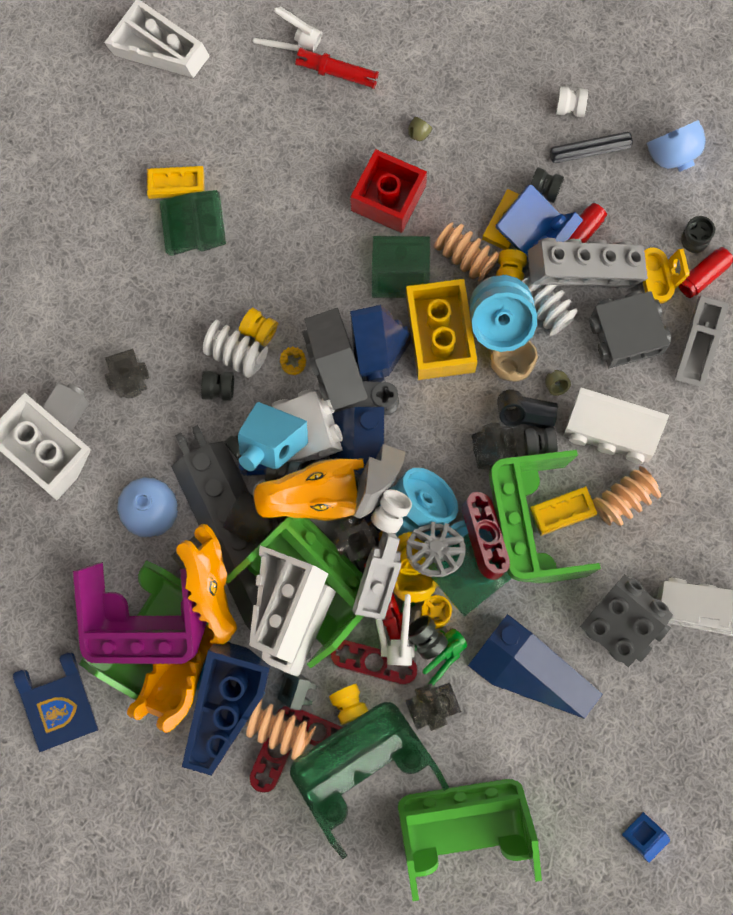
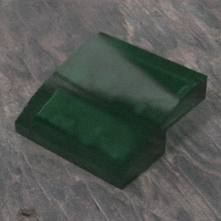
(192, 222)
(398, 264)
(467, 586)

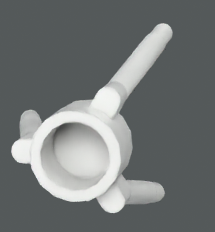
(306, 35)
(400, 651)

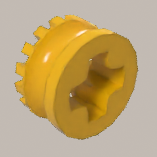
(296, 352)

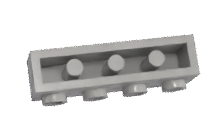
(587, 263)

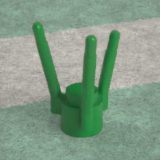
(451, 653)

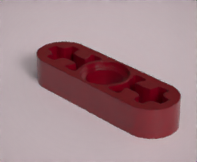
(481, 548)
(349, 664)

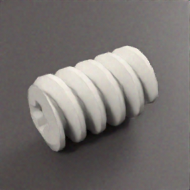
(550, 306)
(233, 351)

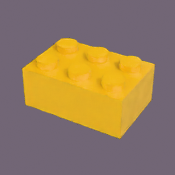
(441, 329)

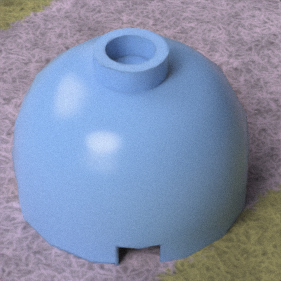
(678, 147)
(147, 507)

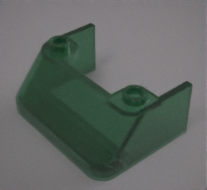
(353, 756)

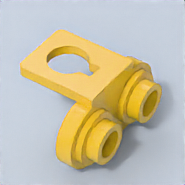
(661, 273)

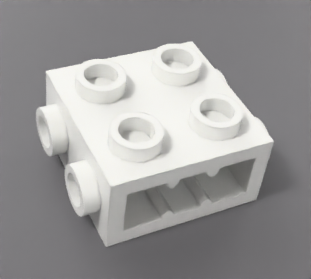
(323, 433)

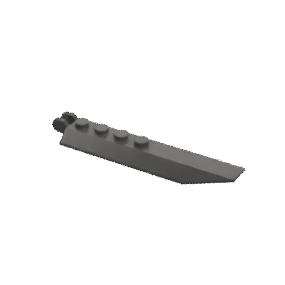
(211, 488)

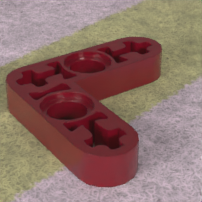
(276, 774)

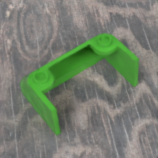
(510, 484)
(305, 542)
(465, 821)

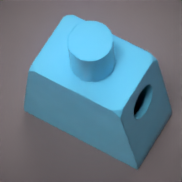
(270, 437)

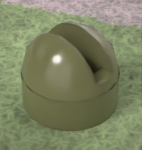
(419, 129)
(559, 388)

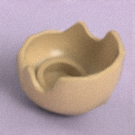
(514, 364)

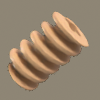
(465, 251)
(627, 496)
(279, 730)

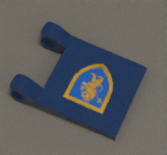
(59, 708)

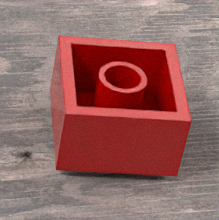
(388, 191)

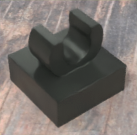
(294, 691)

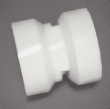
(570, 101)
(392, 509)

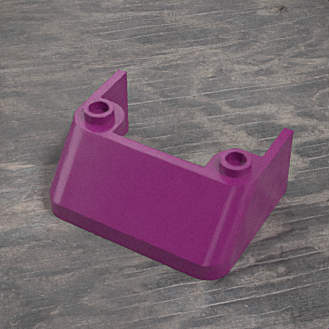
(113, 636)

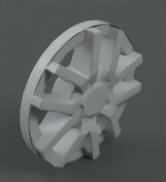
(435, 549)

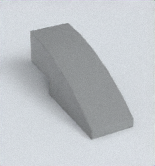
(701, 341)
(376, 478)

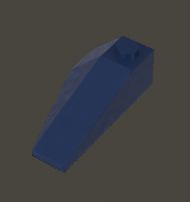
(377, 342)
(362, 435)
(528, 667)
(227, 696)

